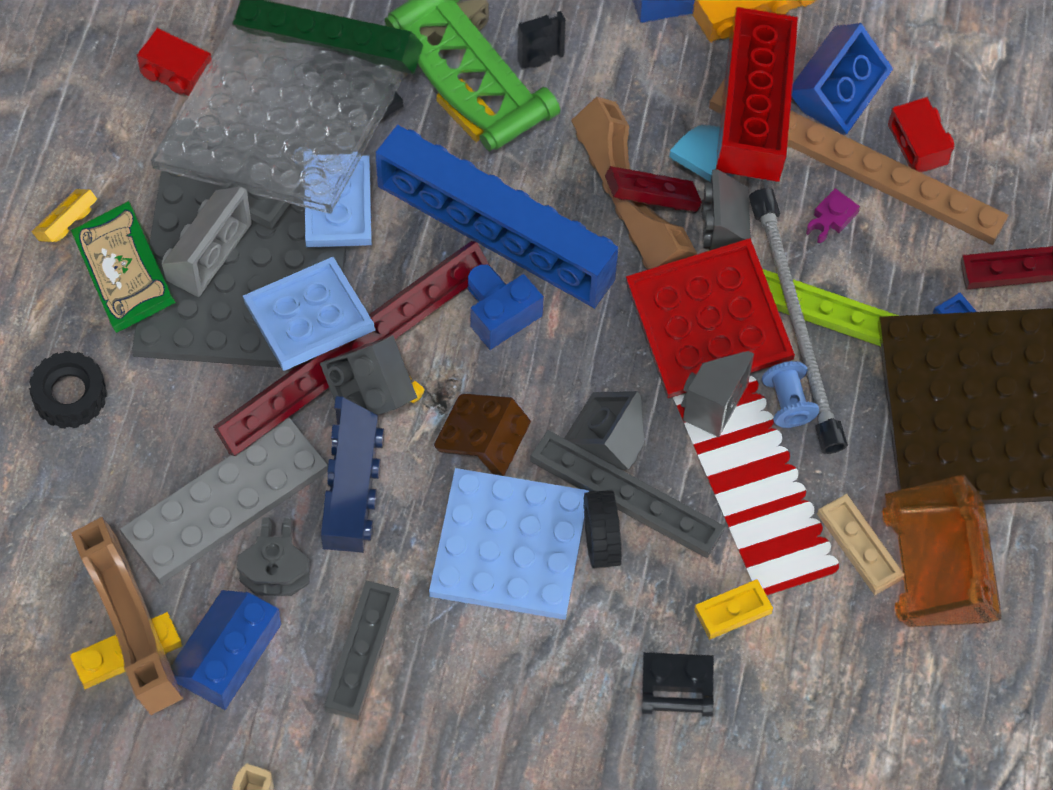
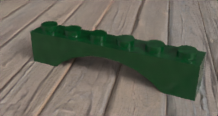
(357, 38)

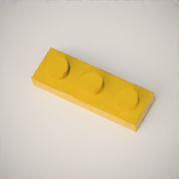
(105, 657)

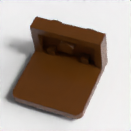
(484, 428)

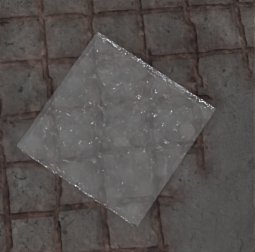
(278, 120)

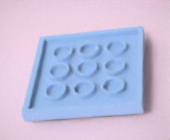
(509, 544)

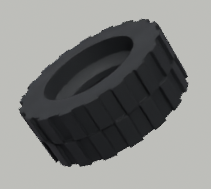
(68, 365)
(602, 529)

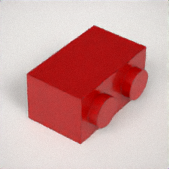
(172, 61)
(921, 135)

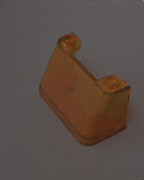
(944, 554)

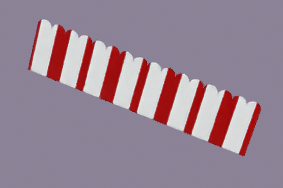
(761, 497)

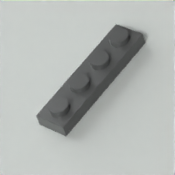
(361, 650)

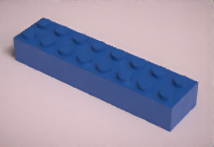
(496, 215)

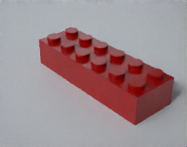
(757, 94)

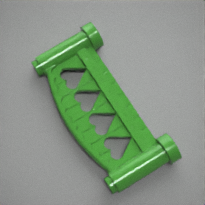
(519, 107)

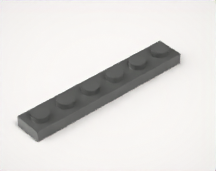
(631, 494)

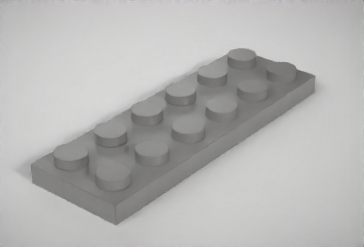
(224, 500)

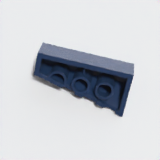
(351, 478)

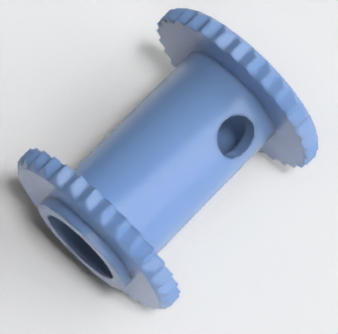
(790, 394)

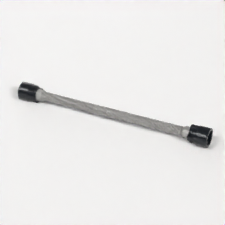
(829, 431)

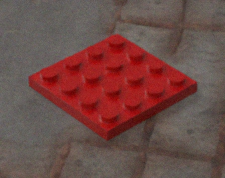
(708, 311)

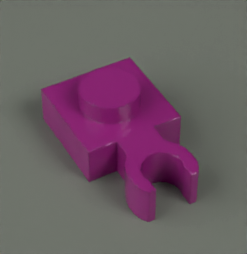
(833, 212)

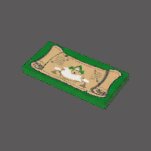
(122, 266)

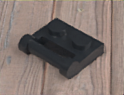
(677, 674)

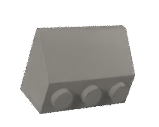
(208, 240)

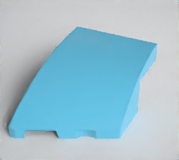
(698, 150)

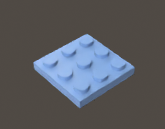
(308, 313)

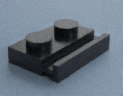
(540, 40)

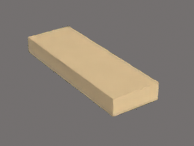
(860, 544)

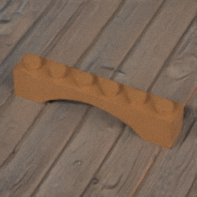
(605, 137)
(140, 646)

